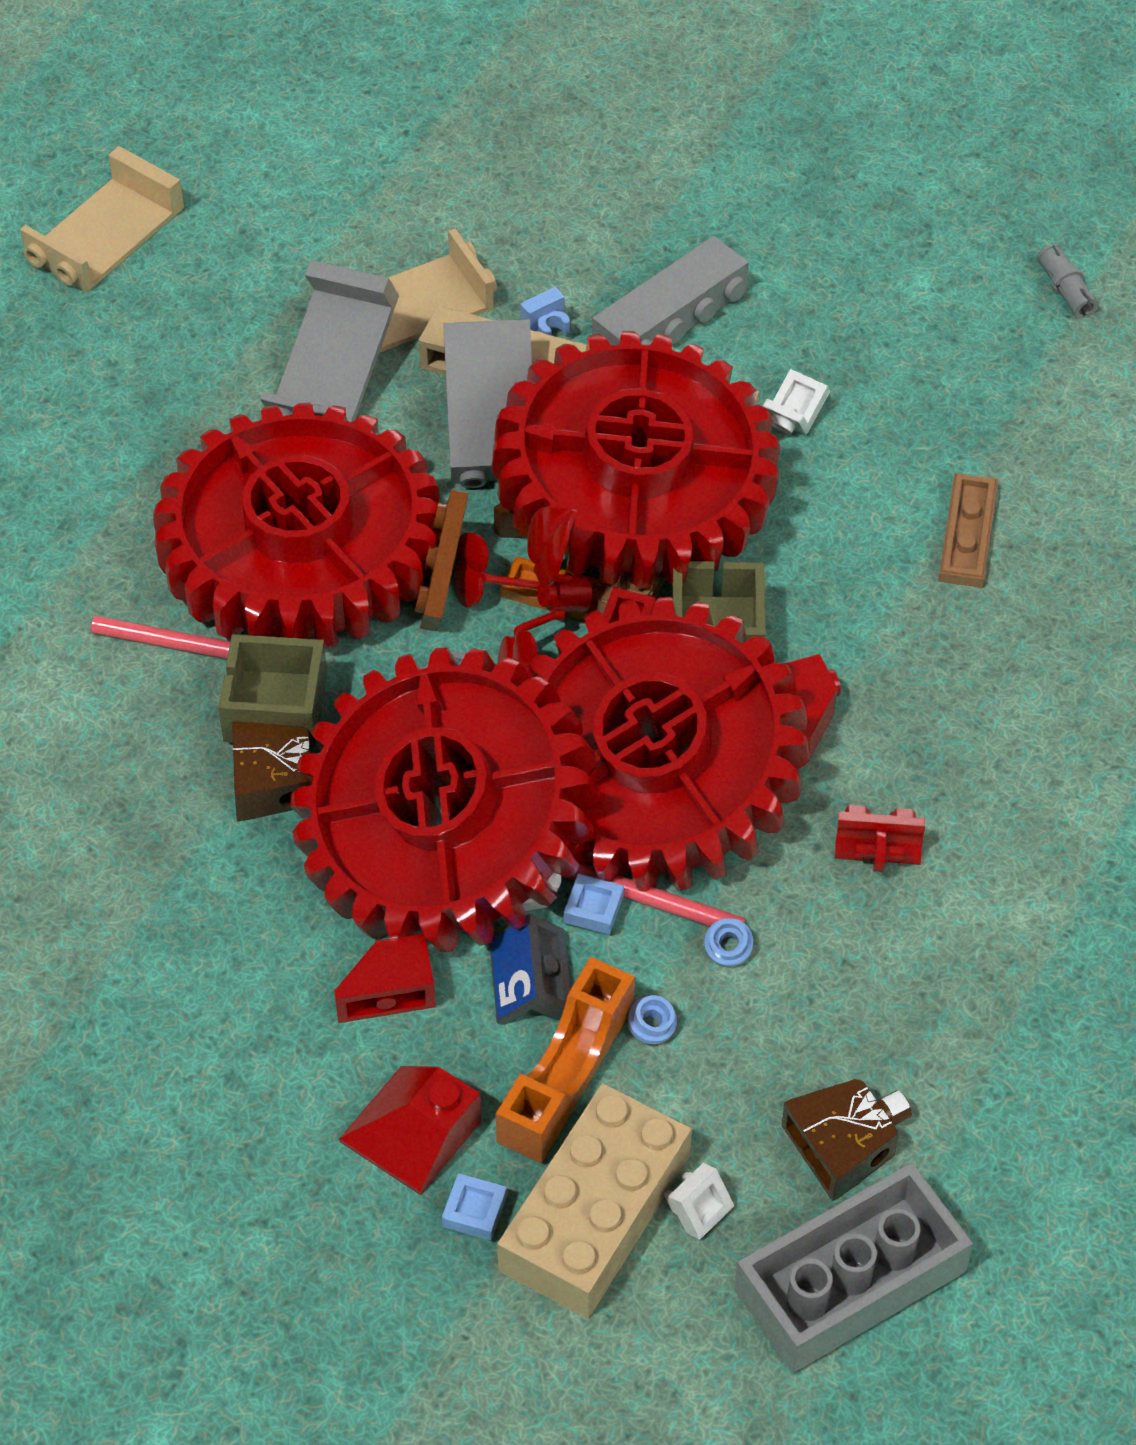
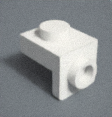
(797, 403)

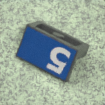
(529, 970)

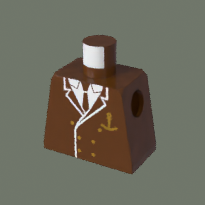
(266, 767)
(844, 1132)

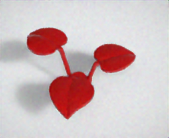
(555, 591)

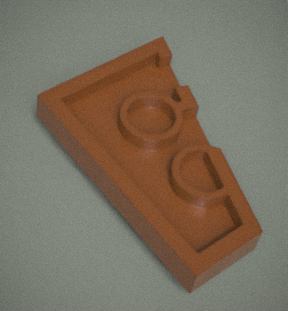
(441, 560)

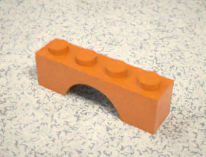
(548, 1094)

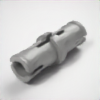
(1067, 280)

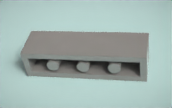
(678, 295)

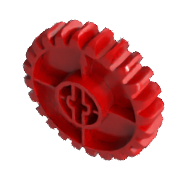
(645, 449)
(297, 525)
(686, 735)
(504, 817)

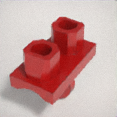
(879, 837)

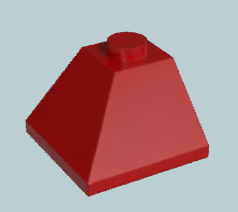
(415, 1124)

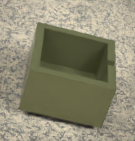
(740, 593)
(273, 683)

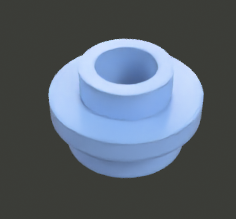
(728, 928)
(657, 1008)

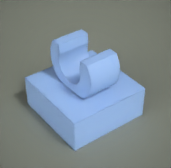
(546, 312)

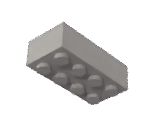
(852, 1267)

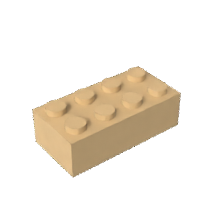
(594, 1200)

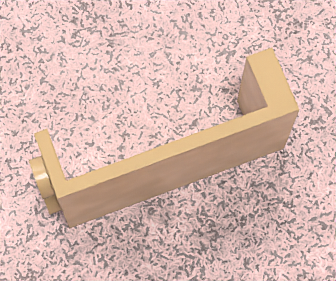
(108, 223)
(449, 282)

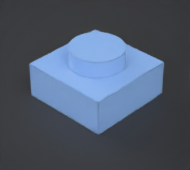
(593, 904)
(474, 1207)

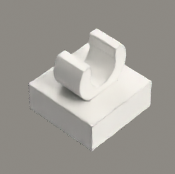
(700, 1200)

